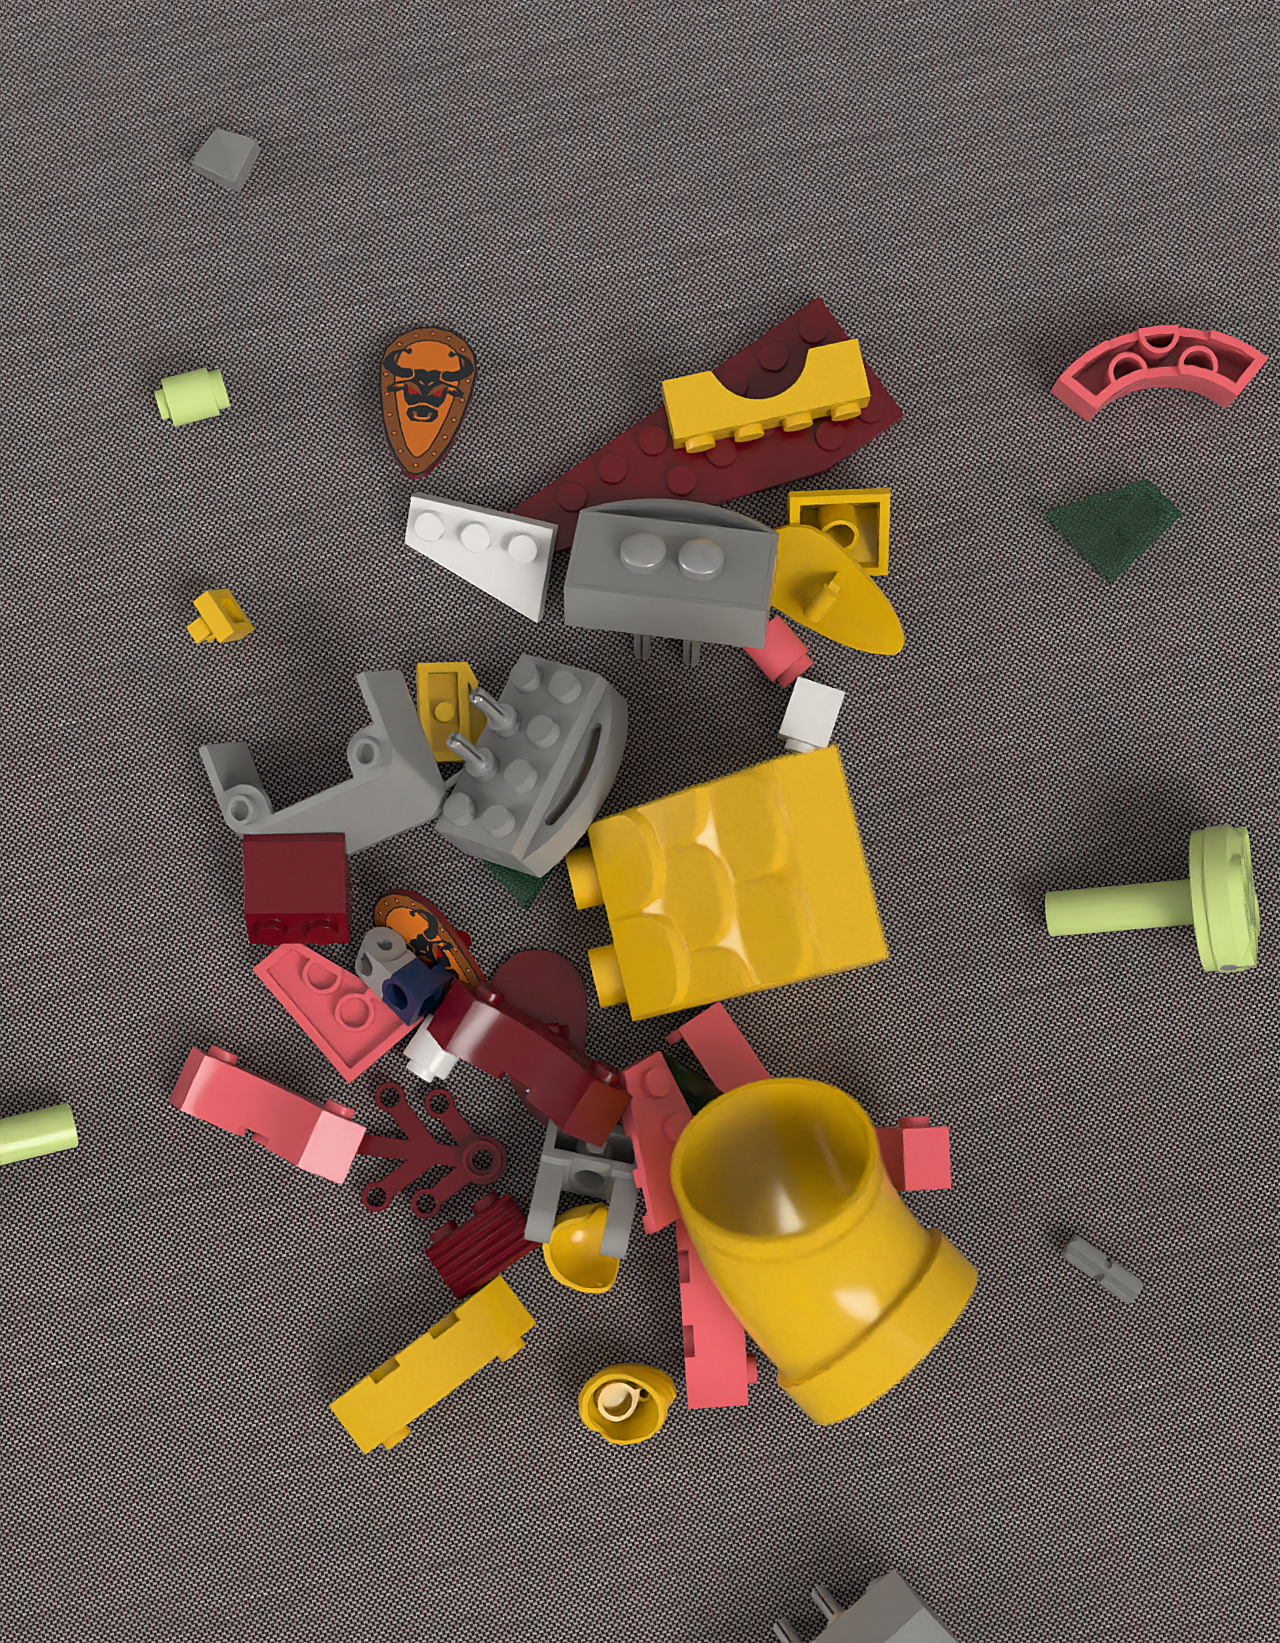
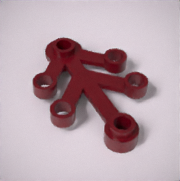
(424, 1151)

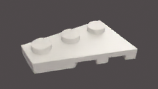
(486, 547)

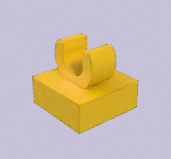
(219, 618)

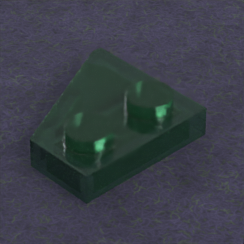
(1114, 526)

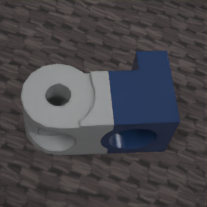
(399, 975)

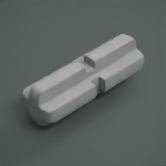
(1109, 1274)

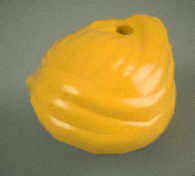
(617, 1406)

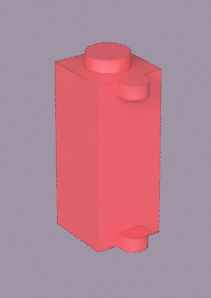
(721, 1049)

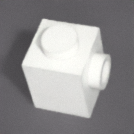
(810, 716)

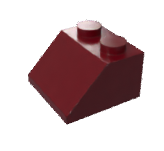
(297, 889)

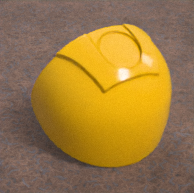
(576, 1247)

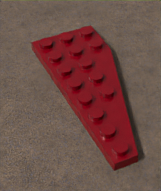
(647, 466)

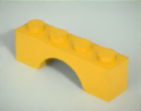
(706, 411)

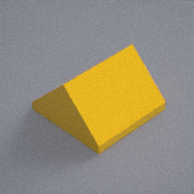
(852, 518)

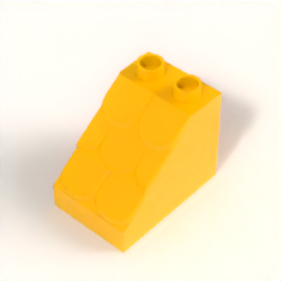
(729, 888)

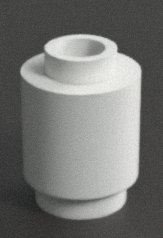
(427, 1056)

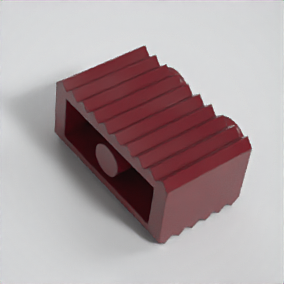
(482, 1245)

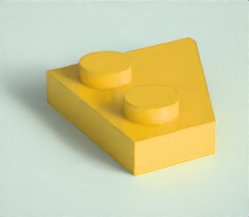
(446, 706)

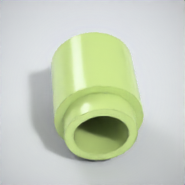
(192, 396)

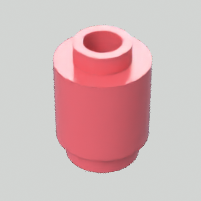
(783, 654)

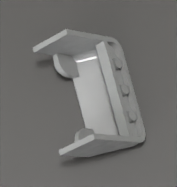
(391, 789)

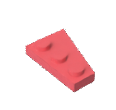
(333, 1008)
(654, 1125)

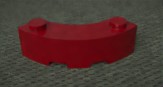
(559, 1078)

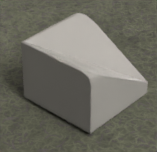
(226, 158)

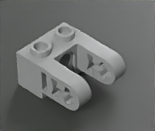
(589, 1171)

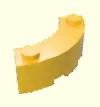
(433, 1366)

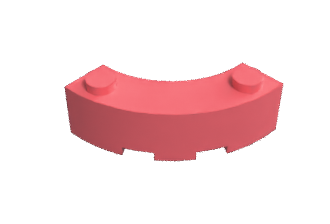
(1156, 358)
(283, 1120)
(915, 1154)
(712, 1336)

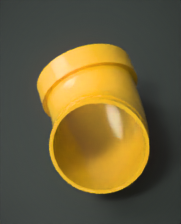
(815, 1242)

